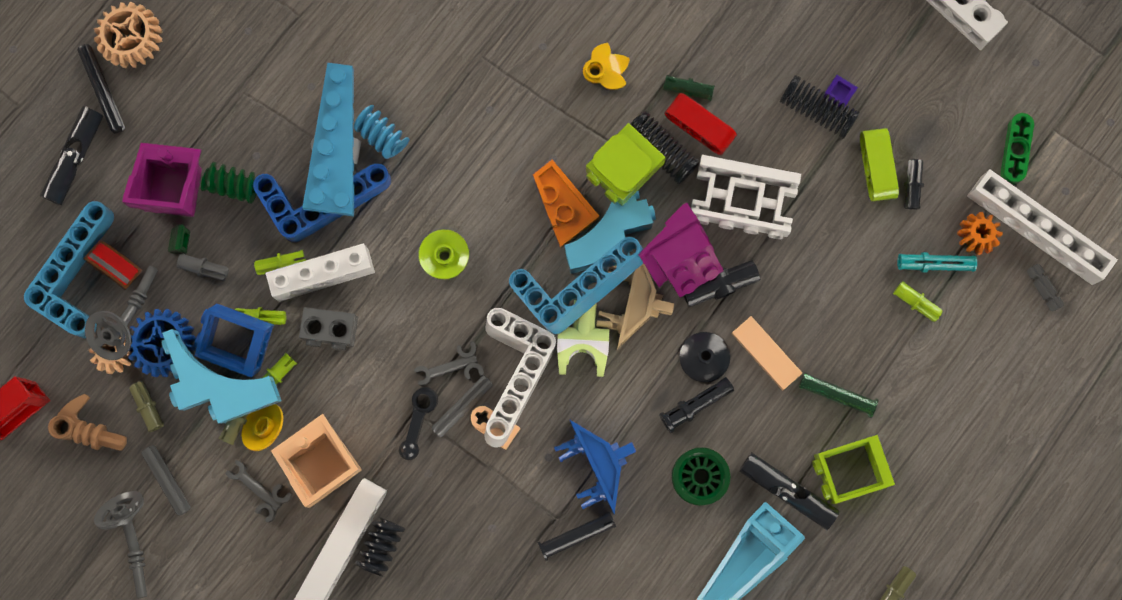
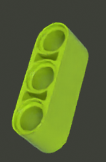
(879, 164)

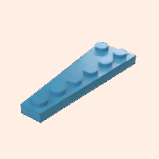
(332, 163)

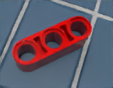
(700, 124)

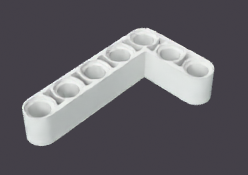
(522, 375)

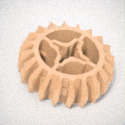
(127, 21)

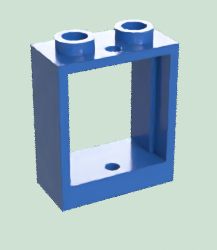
(258, 346)

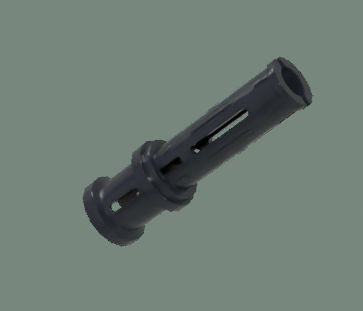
(686, 410)

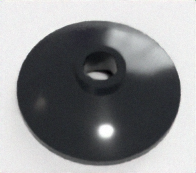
(700, 369)

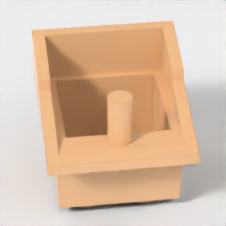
(315, 461)

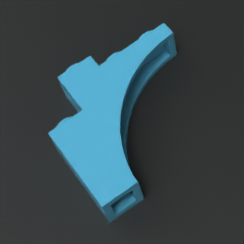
(612, 228)
(200, 385)

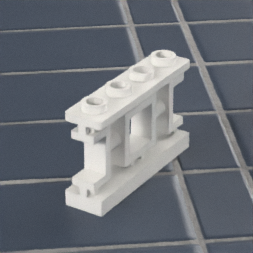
(748, 177)

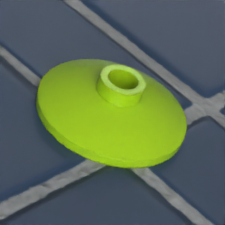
(438, 243)

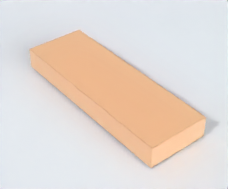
(766, 353)

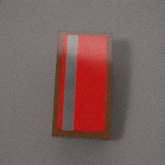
(112, 264)

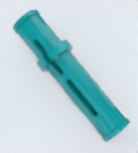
(966, 263)

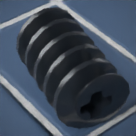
(380, 546)

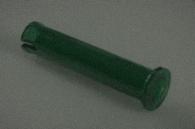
(839, 394)

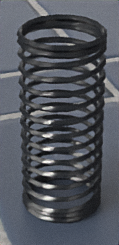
(851, 116)
(690, 164)

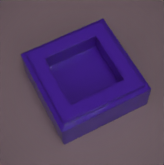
(841, 90)

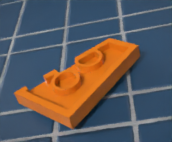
(564, 204)

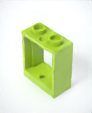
(878, 463)

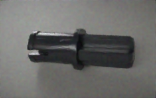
(914, 184)

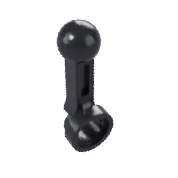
(409, 448)

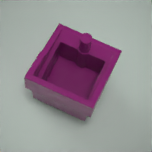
(164, 180)
(681, 254)

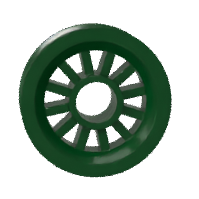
(723, 471)

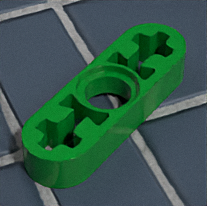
(1013, 130)

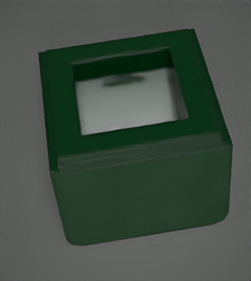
(179, 240)

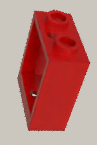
(18, 402)

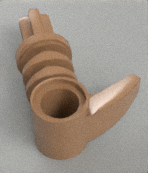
(80, 431)

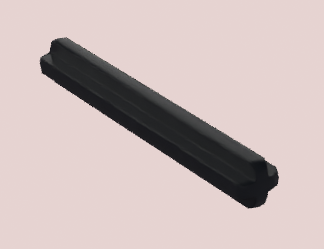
(101, 88)

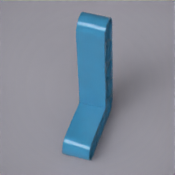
(68, 270)
(578, 288)

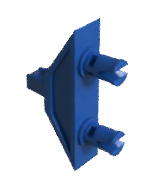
(604, 461)

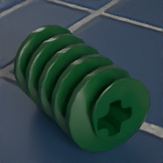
(229, 183)

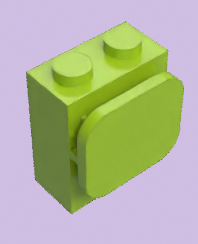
(624, 164)

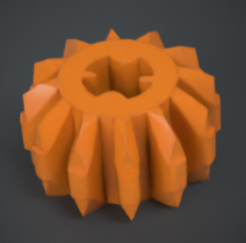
(974, 239)

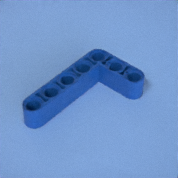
(300, 216)

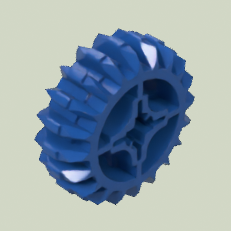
(156, 323)

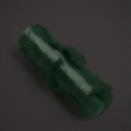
(689, 87)

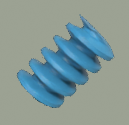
(378, 134)

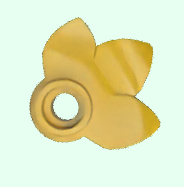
(609, 66)

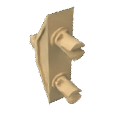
(641, 305)

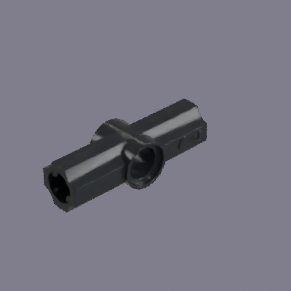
(724, 284)

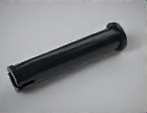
(577, 535)

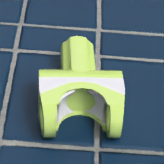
(586, 339)

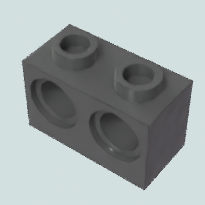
(330, 322)

